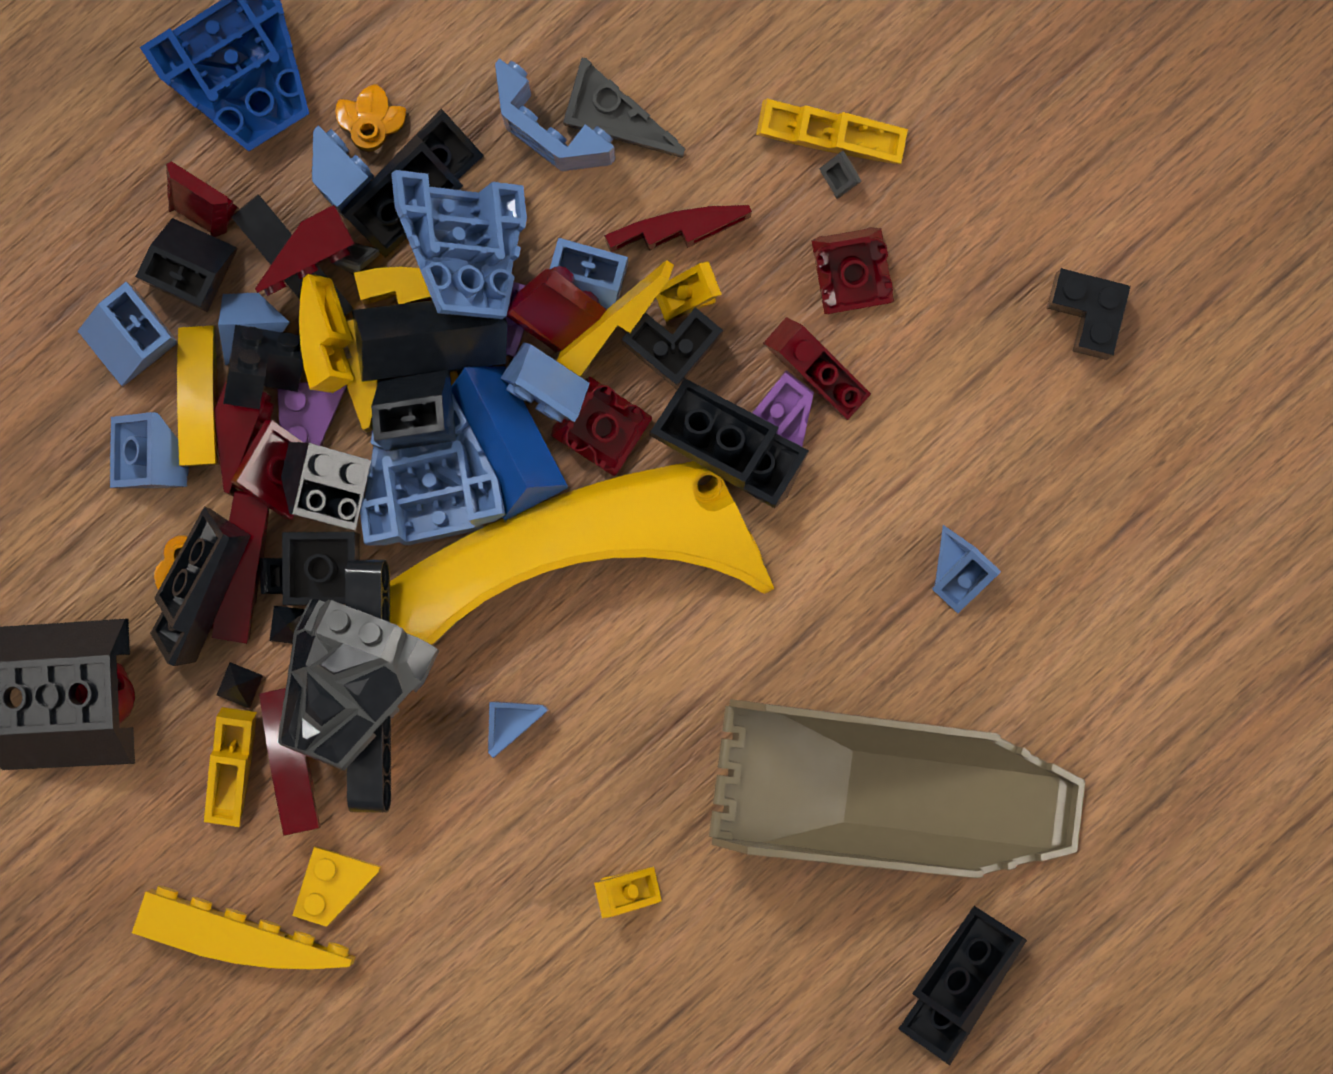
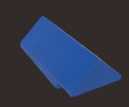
(508, 439)

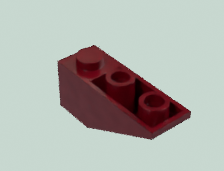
(312, 241)
(816, 367)
(235, 433)

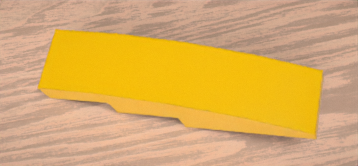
(832, 131)
(196, 395)

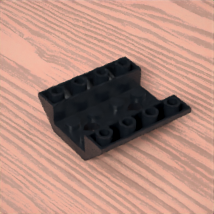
(50, 723)

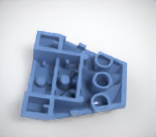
(463, 241)
(430, 490)

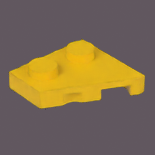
(331, 885)

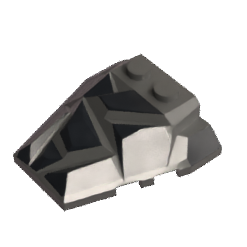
(347, 680)

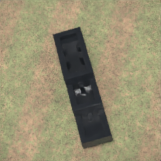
(270, 237)

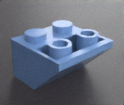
(336, 173)
(592, 269)
(126, 334)
(550, 384)

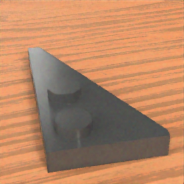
(602, 104)

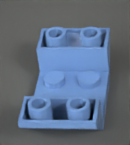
(587, 149)

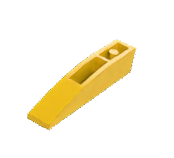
(230, 937)

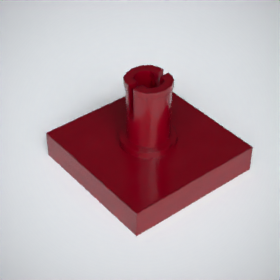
(263, 465)

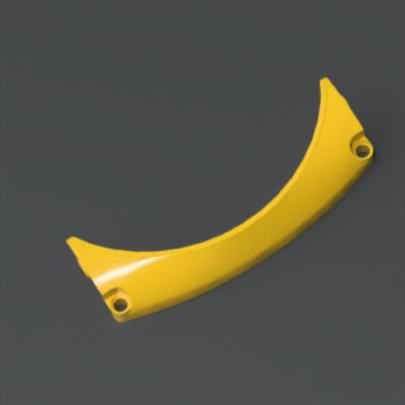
(629, 516)

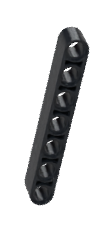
(370, 773)

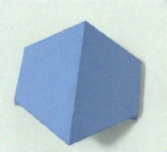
(247, 311)
(961, 571)
(509, 721)

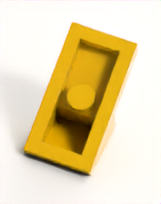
(688, 290)
(627, 892)

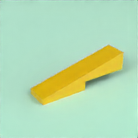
(624, 313)

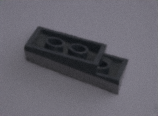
(435, 150)
(418, 340)
(730, 443)
(197, 586)
(961, 984)

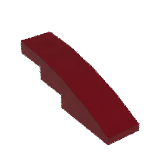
(691, 224)
(236, 611)
(289, 772)

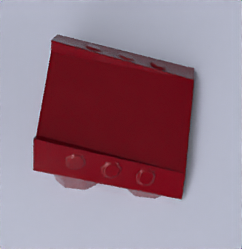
(198, 200)
(853, 270)
(555, 308)
(604, 428)

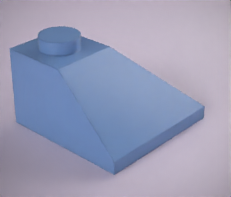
(144, 453)

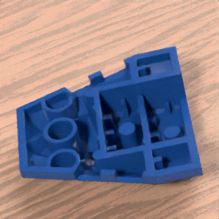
(234, 68)

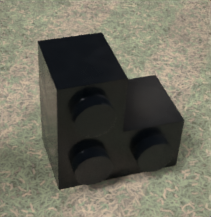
(1098, 304)
(673, 354)
(261, 360)

